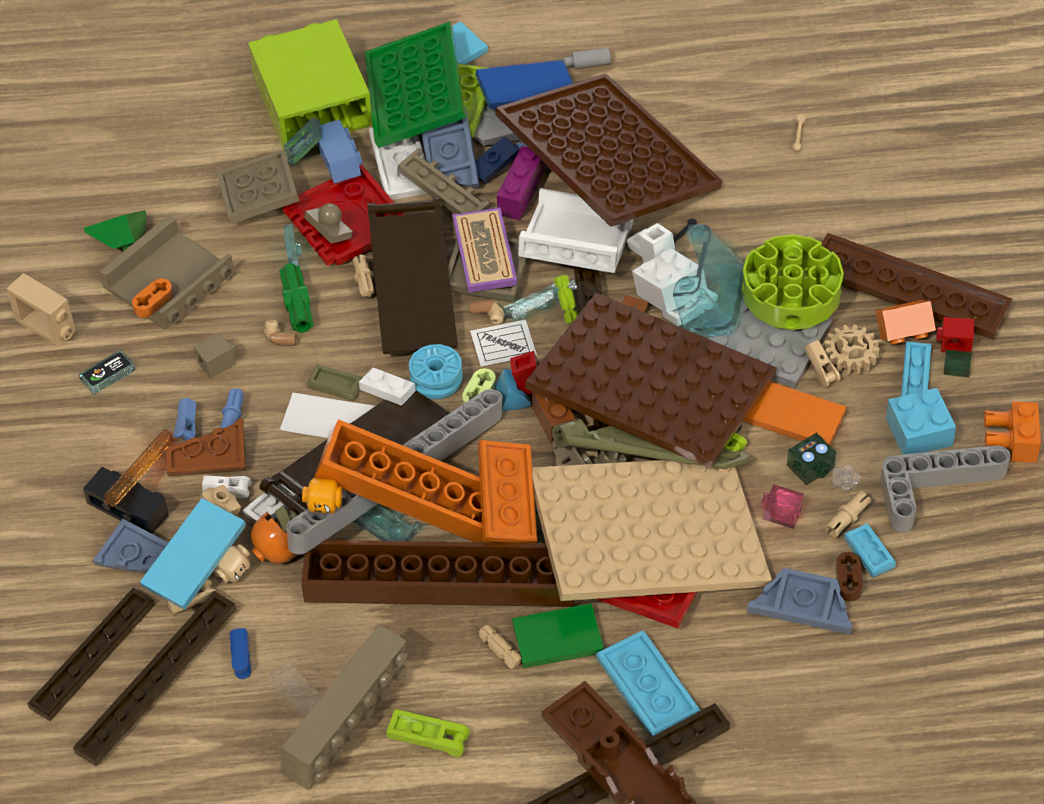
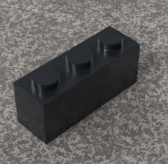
(138, 506)

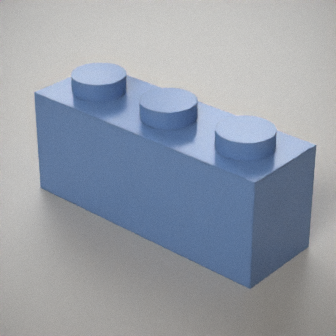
(339, 152)

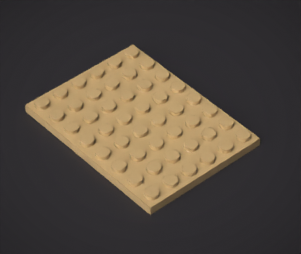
(647, 529)

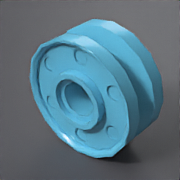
(436, 371)

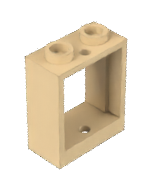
(41, 309)

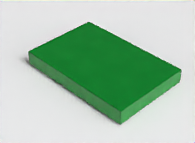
(557, 635)

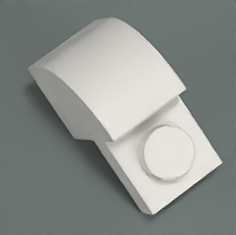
(651, 242)

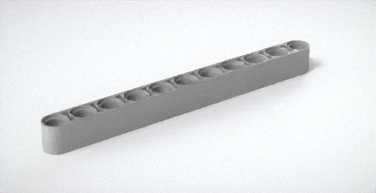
(437, 441)

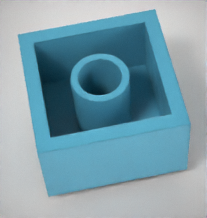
(920, 422)

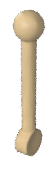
(800, 119)

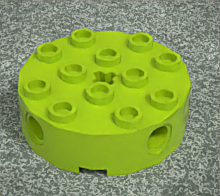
(792, 282)

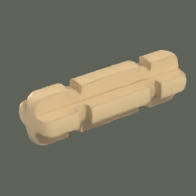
(500, 646)

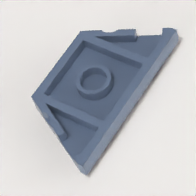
(454, 151)
(803, 600)

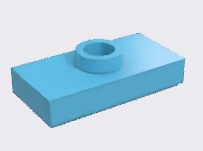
(870, 550)

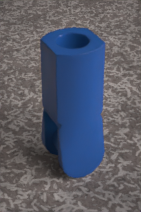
(240, 652)

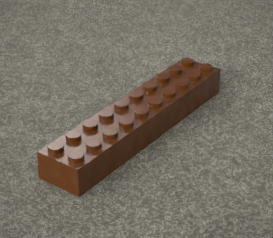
(430, 573)

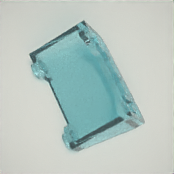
(712, 298)

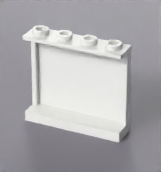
(572, 234)

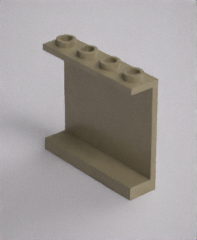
(168, 256)

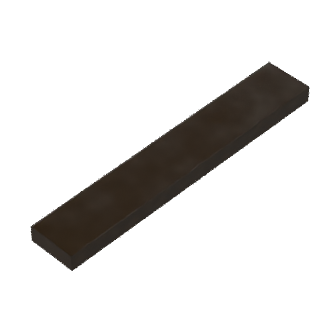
(91, 654)

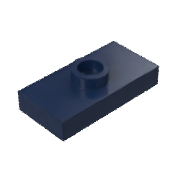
(496, 159)

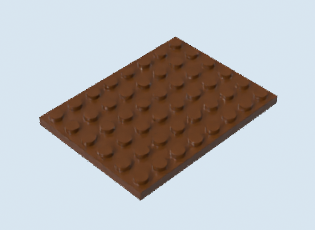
(608, 149)
(652, 379)

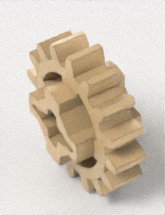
(852, 349)

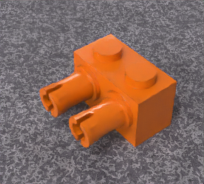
(1024, 431)

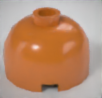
(270, 541)

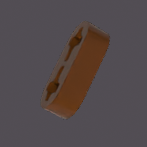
(854, 576)

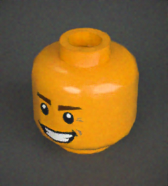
(322, 495)

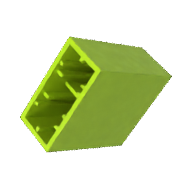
(310, 77)

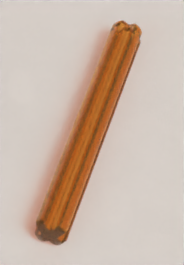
(138, 468)

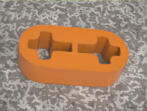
(153, 298)

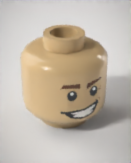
(233, 564)

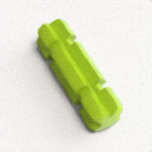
(566, 298)

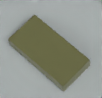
(334, 382)

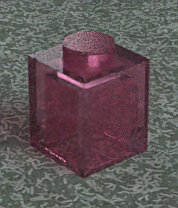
(782, 506)

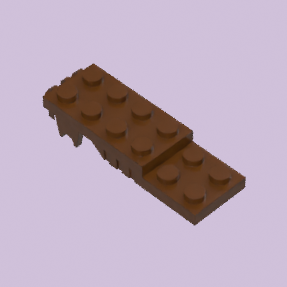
(612, 750)

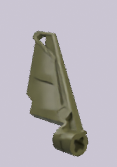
(615, 440)

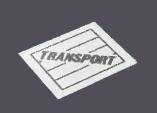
(502, 342)

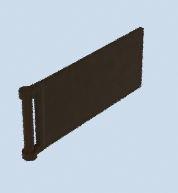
(411, 277)
(385, 420)

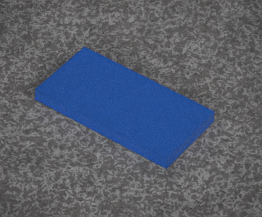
(521, 81)

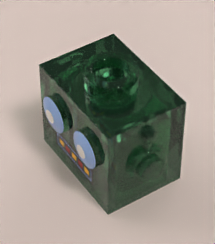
(811, 458)

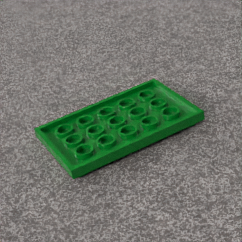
(414, 84)

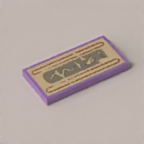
(484, 250)

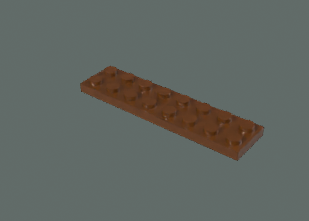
(907, 282)

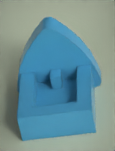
(511, 396)

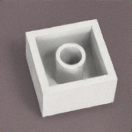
(657, 278)

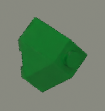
(119, 231)

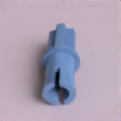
(232, 411)

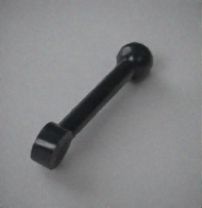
(690, 222)

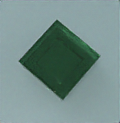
(957, 363)

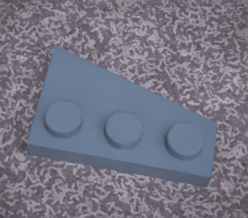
(130, 549)

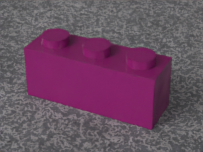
(520, 183)

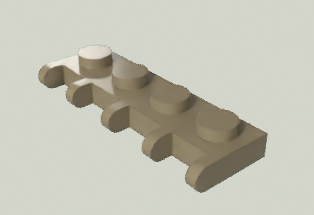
(439, 185)

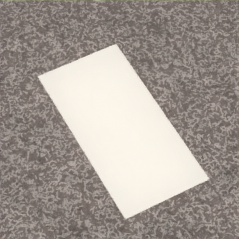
(318, 414)

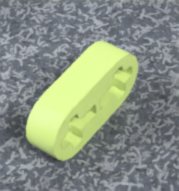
(474, 387)

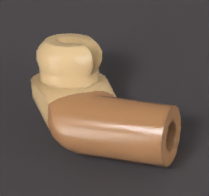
(489, 307)
(276, 336)

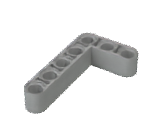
(935, 468)

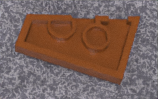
(211, 453)

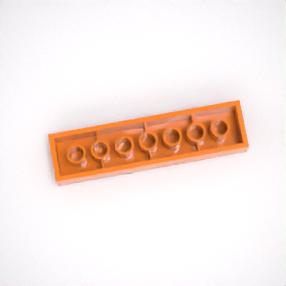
(403, 480)

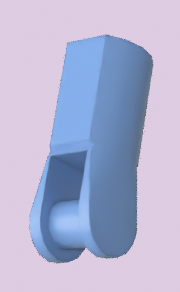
(185, 419)

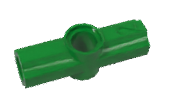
(296, 298)

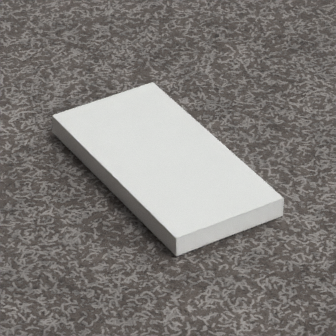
(387, 161)

